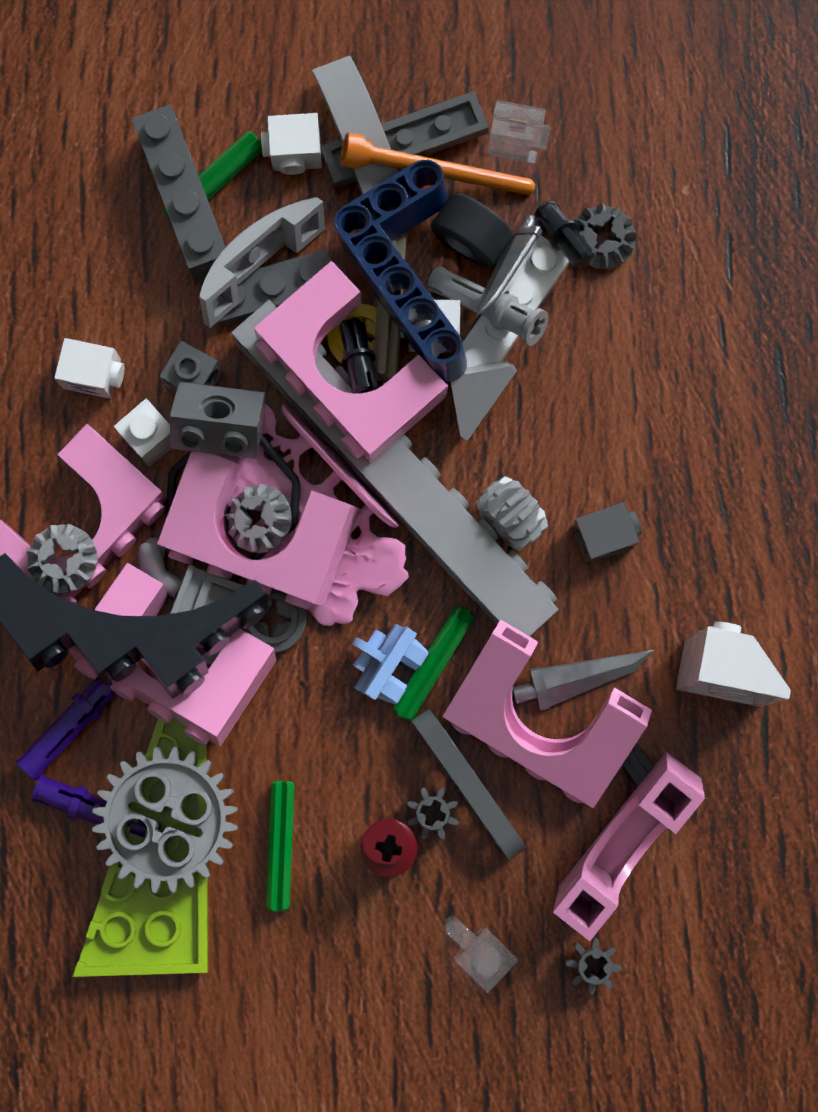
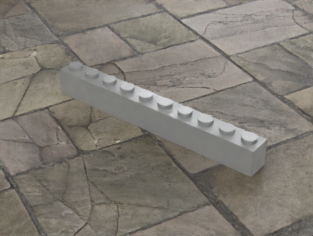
(423, 504)

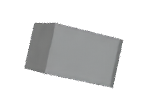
(477, 392)

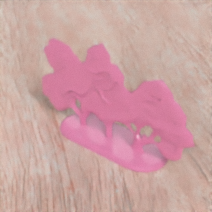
(369, 560)

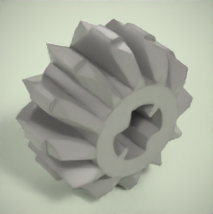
(512, 513)

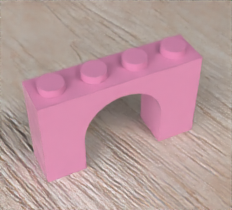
(367, 419)
(125, 499)
(199, 532)
(227, 688)
(577, 764)
(593, 885)

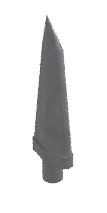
(510, 260)
(565, 681)

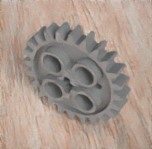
(150, 857)

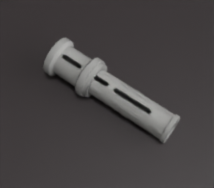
(503, 314)

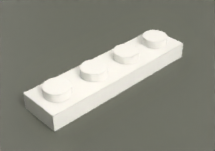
(531, 286)

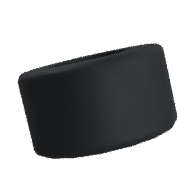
(472, 230)

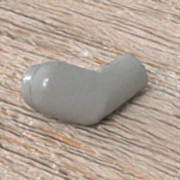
(151, 562)

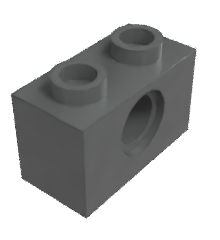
(217, 420)

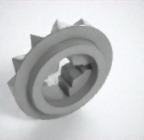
(275, 513)
(79, 567)

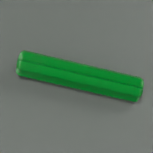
(228, 164)
(435, 662)
(280, 846)

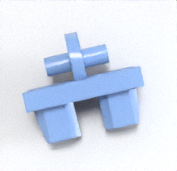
(381, 657)

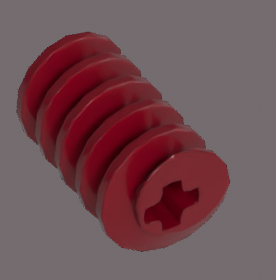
(373, 856)

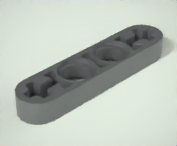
(468, 784)

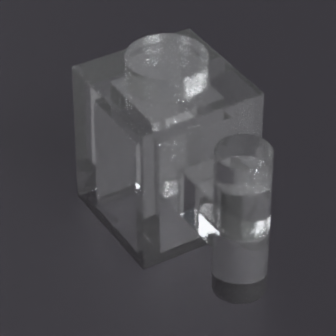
(518, 132)
(481, 953)

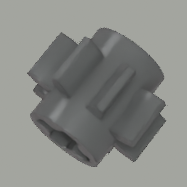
(427, 801)
(604, 964)

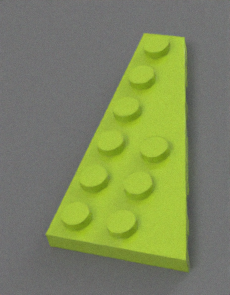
(144, 929)

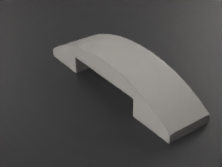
(354, 113)
(289, 226)

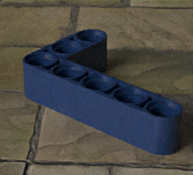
(394, 273)

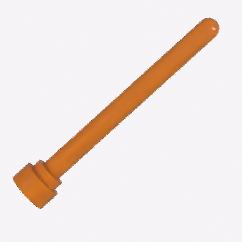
(360, 152)

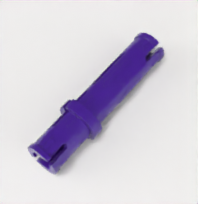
(66, 728)
(75, 802)

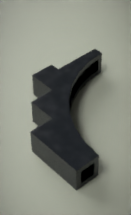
(112, 643)

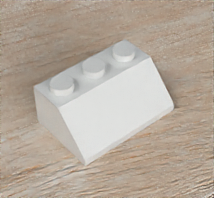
(729, 667)

